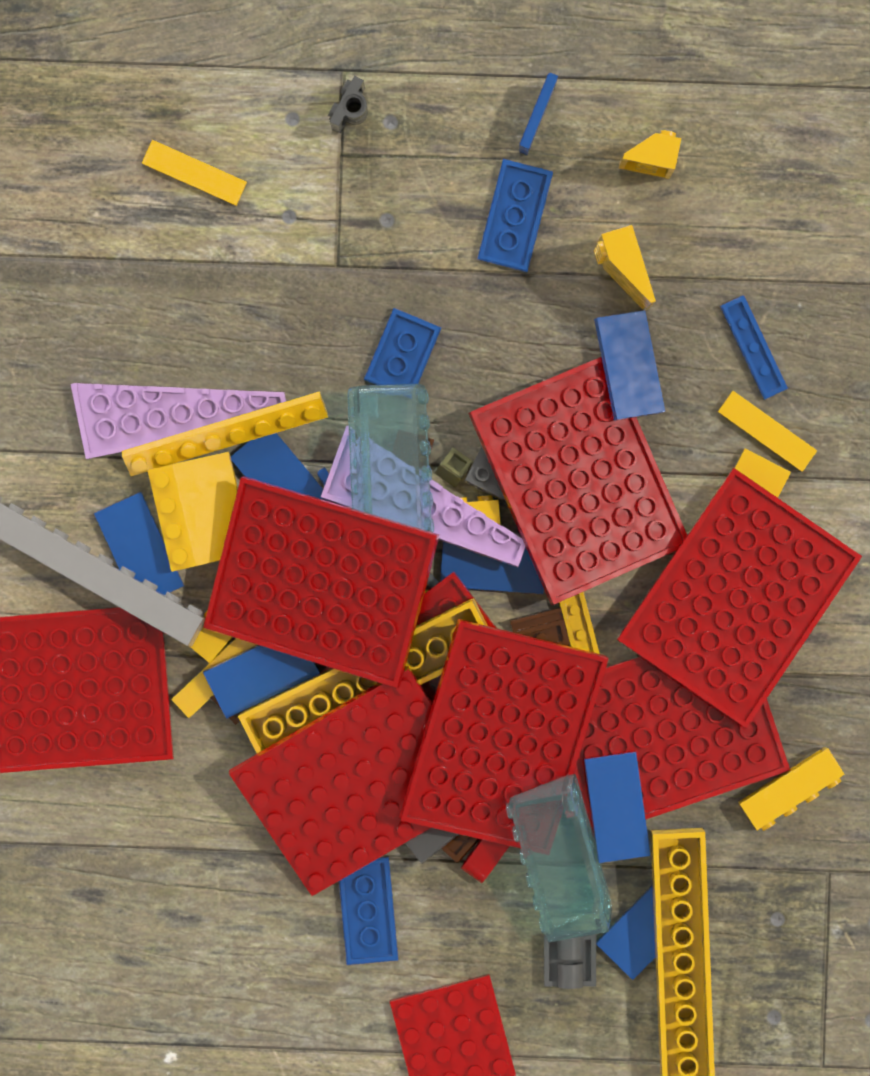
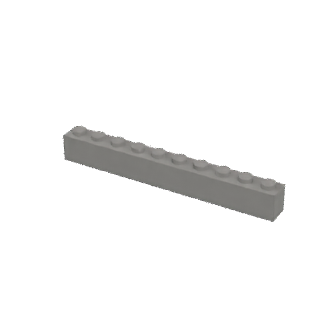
(99, 575)

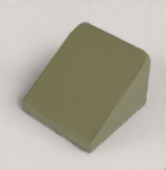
(453, 467)

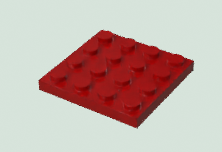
(453, 1031)

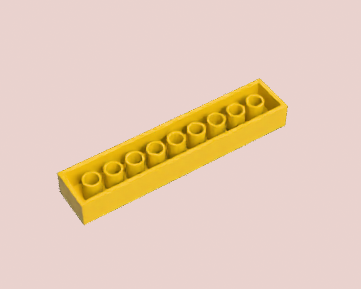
(311, 699)
(682, 952)

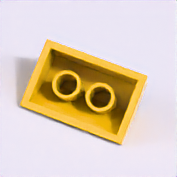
(654, 155)

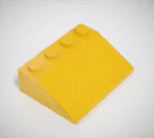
(623, 261)
(194, 508)

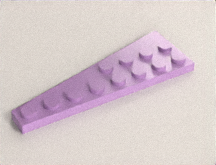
(130, 416)
(452, 517)

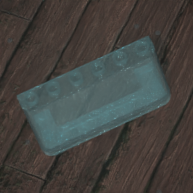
(391, 453)
(561, 860)

